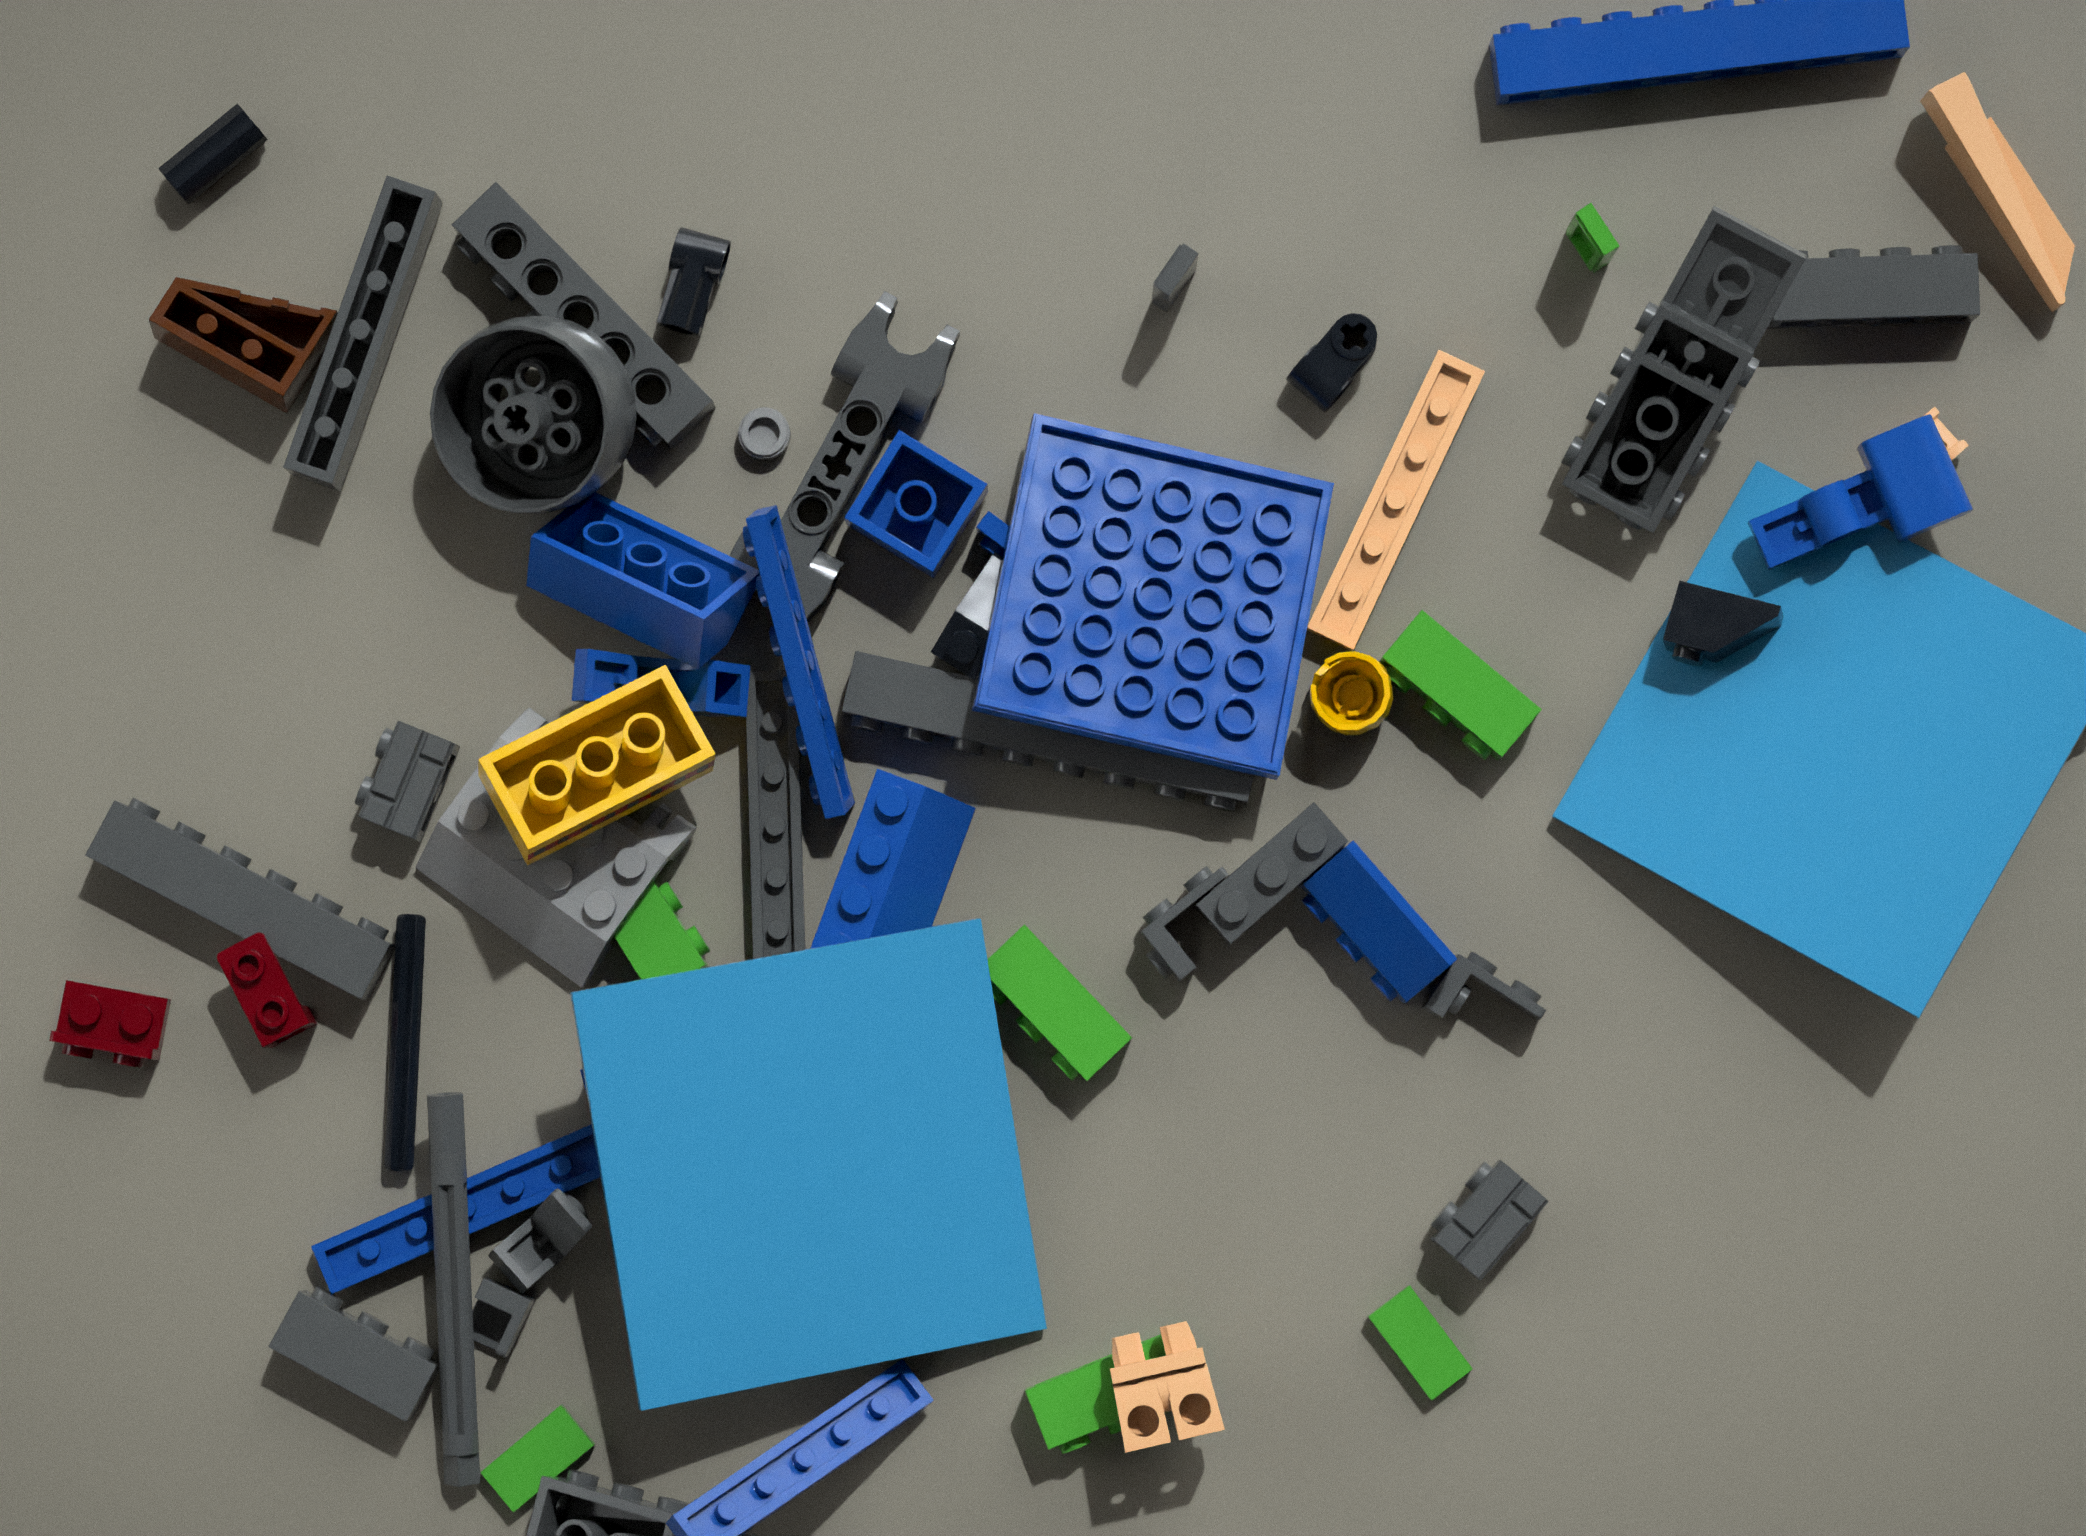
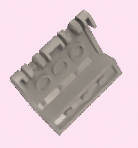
(568, 900)

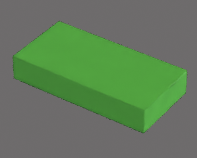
(1591, 238)
(1420, 1342)
(540, 1452)

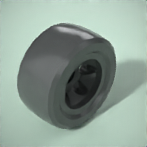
(485, 438)

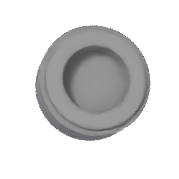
(764, 434)

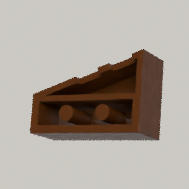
(245, 338)

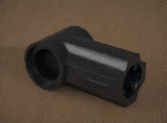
(695, 268)

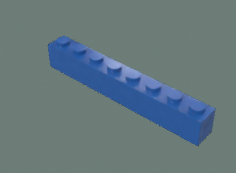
(1691, 45)

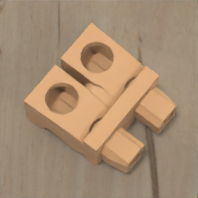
(1162, 1385)

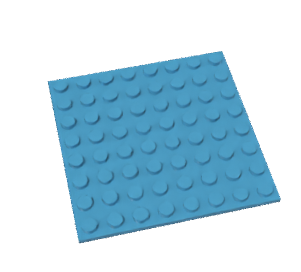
(1853, 763)
(808, 1162)

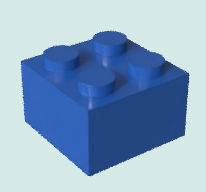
(916, 504)

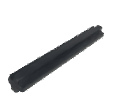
(405, 1042)

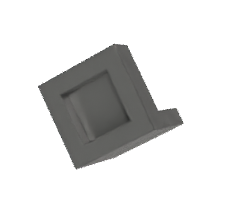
(499, 1315)

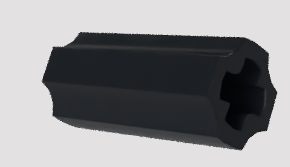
(212, 154)

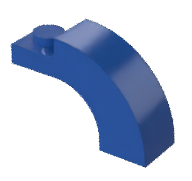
(710, 691)

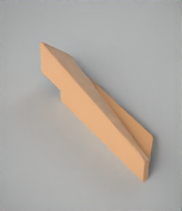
(2002, 187)

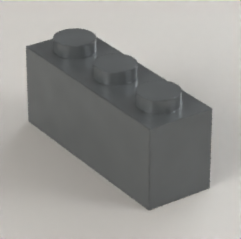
(1271, 874)
(356, 1353)

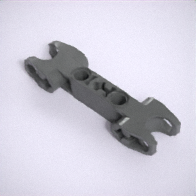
(882, 385)

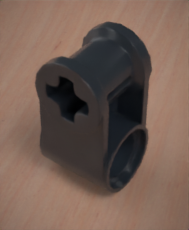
(1329, 367)

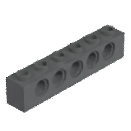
(498, 216)

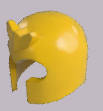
(1351, 693)

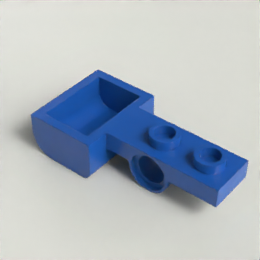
(1905, 482)

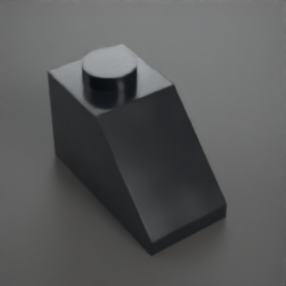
(1715, 623)
(966, 632)

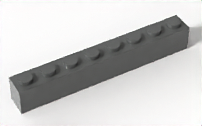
(941, 703)

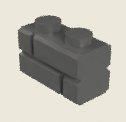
(407, 780)
(1488, 1218)

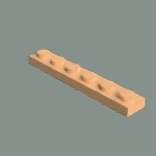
(1395, 500)

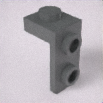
(1166, 952)
(542, 1240)

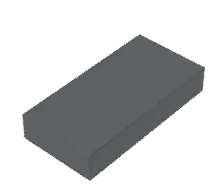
(1174, 277)

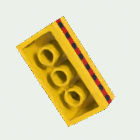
(596, 764)

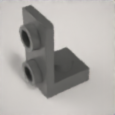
(1452, 992)

